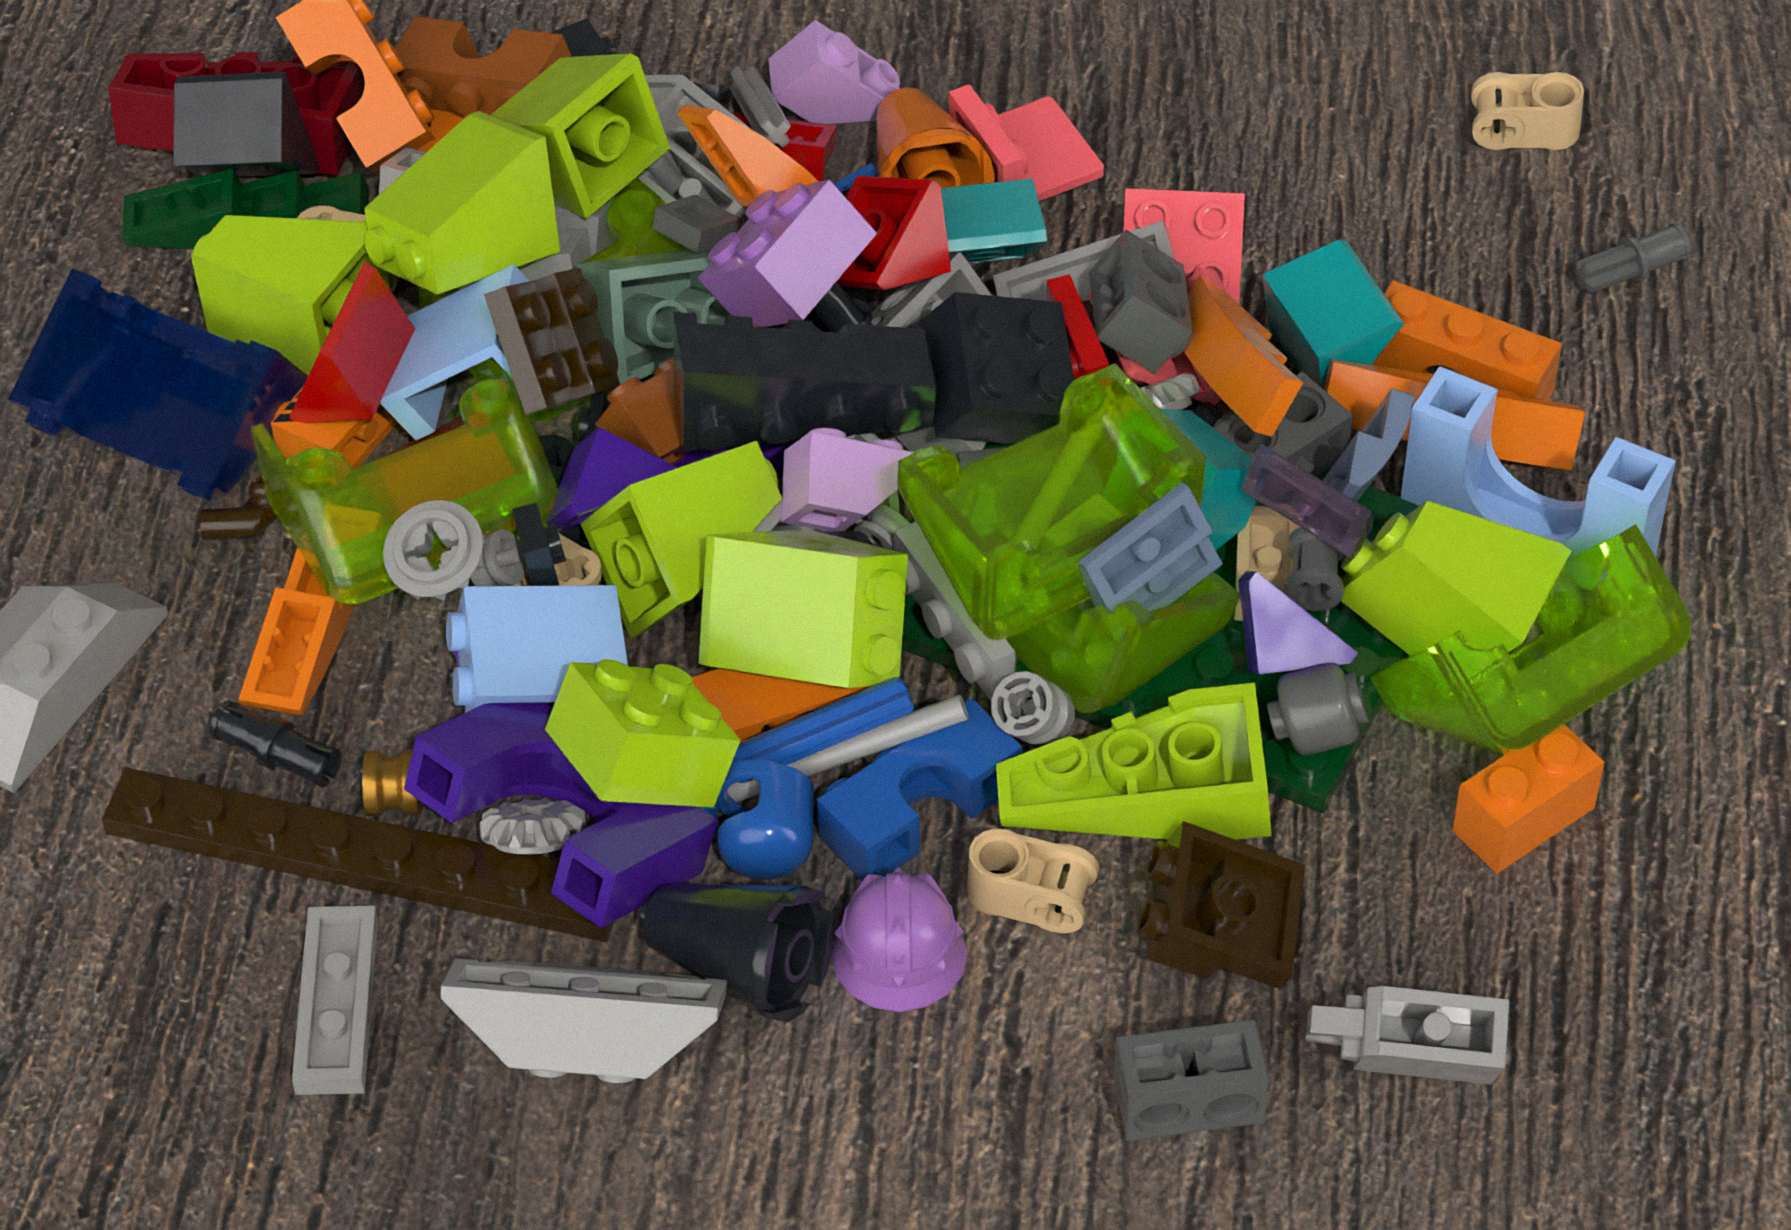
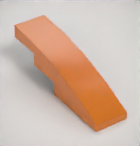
(741, 156)
(1238, 359)
(1521, 428)
(294, 643)

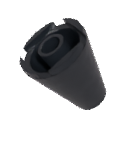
(754, 936)

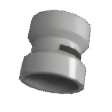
(1046, 715)

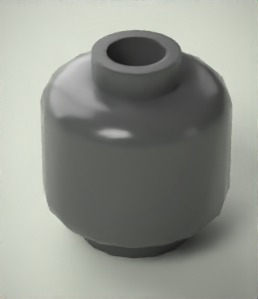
(1318, 709)

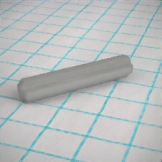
(759, 105)

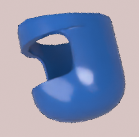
(775, 834)

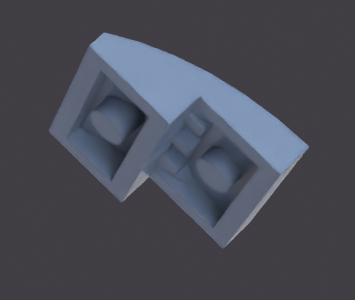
(1371, 446)
(1153, 555)

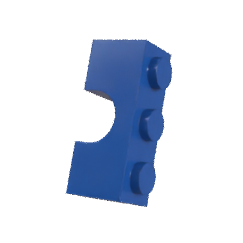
(870, 814)

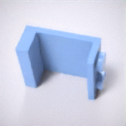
(445, 342)
(522, 639)

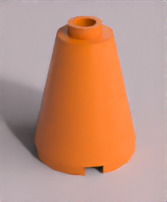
(926, 143)

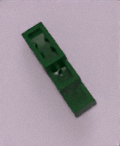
(191, 208)

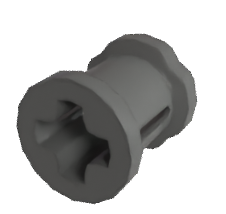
(1314, 572)

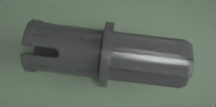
(1633, 258)

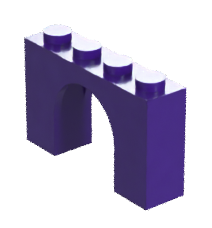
(508, 753)

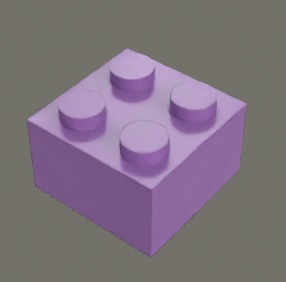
(786, 253)

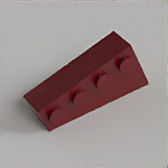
(145, 98)

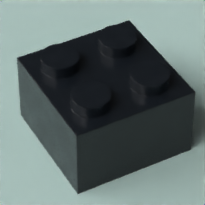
(997, 366)

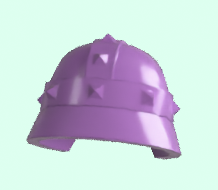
(899, 943)

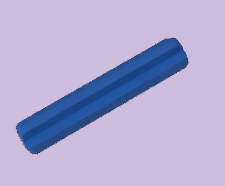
(829, 724)

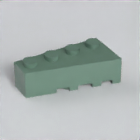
(640, 301)

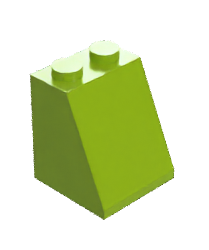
(595, 126)
(466, 207)
(278, 280)
(658, 528)
(1451, 574)
(803, 607)

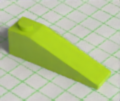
(1149, 773)

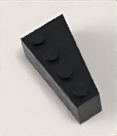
(782, 383)

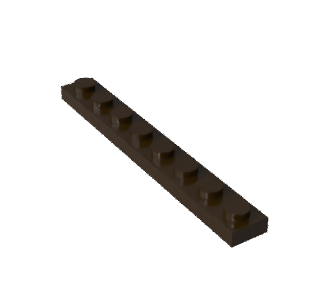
(342, 850)

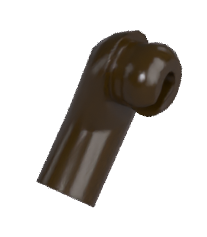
(240, 521)

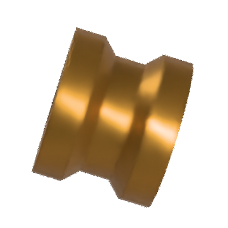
(385, 782)

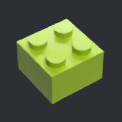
(642, 734)

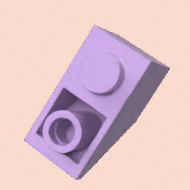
(829, 77)
(836, 479)

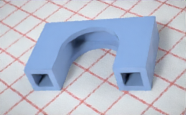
(1456, 466)

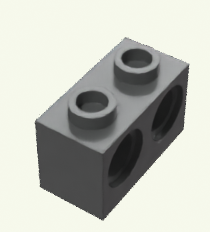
(1140, 302)
(1309, 435)
(1190, 1080)

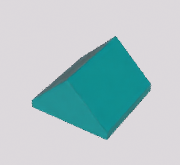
(994, 221)
(1328, 310)

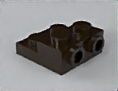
(553, 340)
(1221, 907)

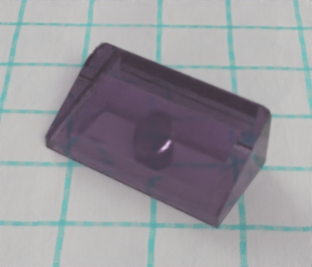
(1307, 501)

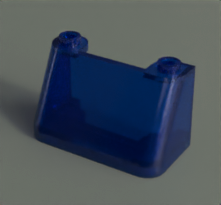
(152, 386)

